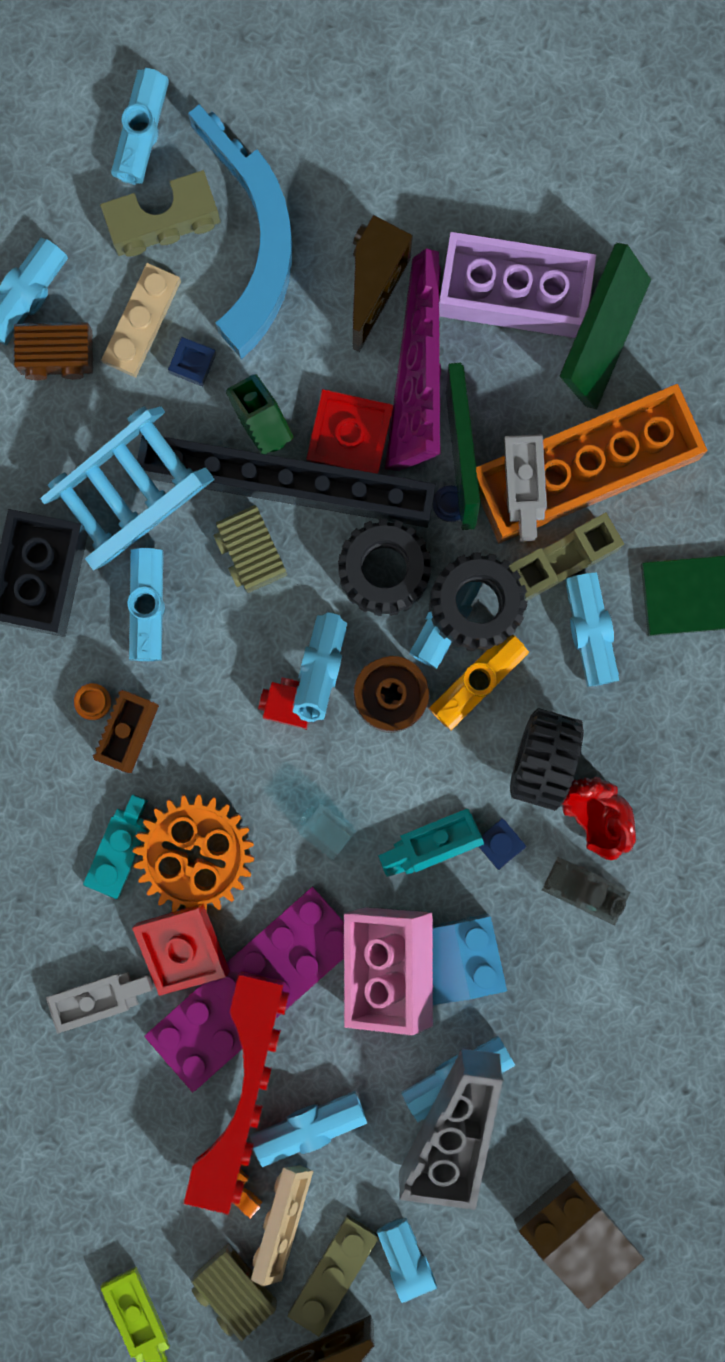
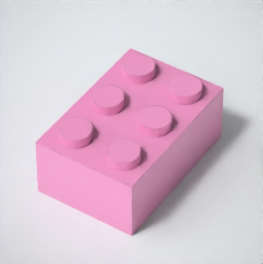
(388, 970)

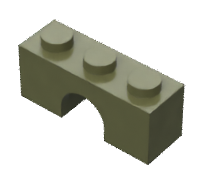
(190, 212)
(568, 556)

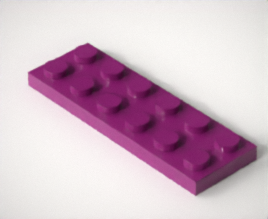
(293, 948)

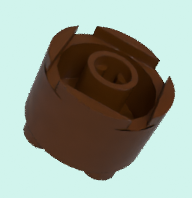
(382, 675)

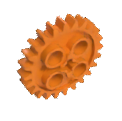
(206, 821)

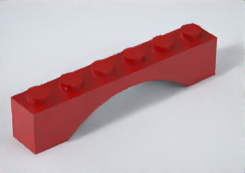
(216, 1171)

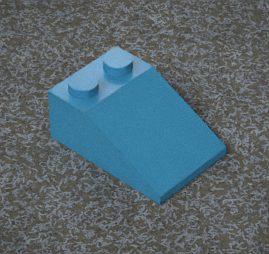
(466, 960)

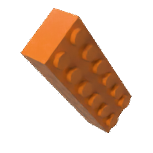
(601, 458)

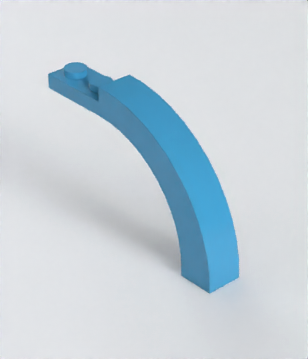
(262, 299)

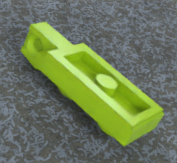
(136, 1317)

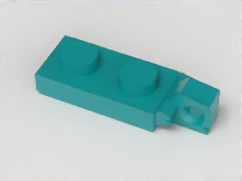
(432, 844)
(115, 852)

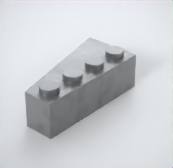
(454, 1140)

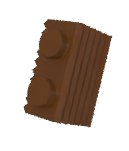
(53, 350)
(126, 731)

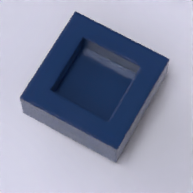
(192, 361)
(501, 844)

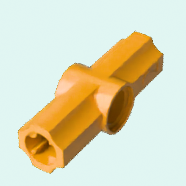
(462, 698)

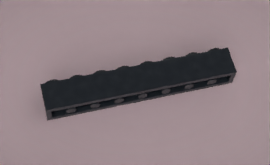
(298, 482)

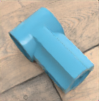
(409, 1269)

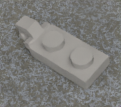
(525, 482)
(96, 1000)

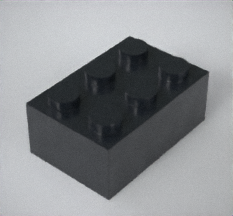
(39, 571)

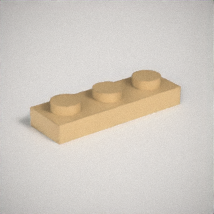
(141, 320)
(281, 1225)

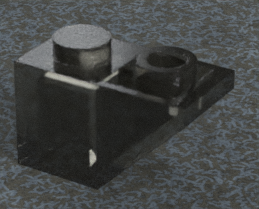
(586, 891)

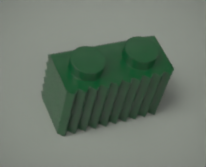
(259, 414)

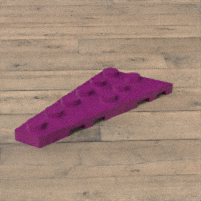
(416, 404)

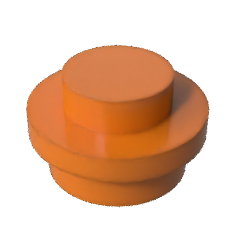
(92, 701)

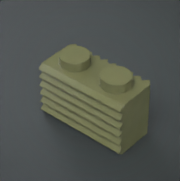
(250, 548)
(229, 1290)

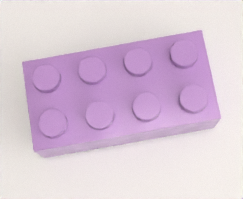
(516, 284)

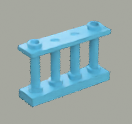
(159, 503)

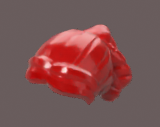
(603, 816)

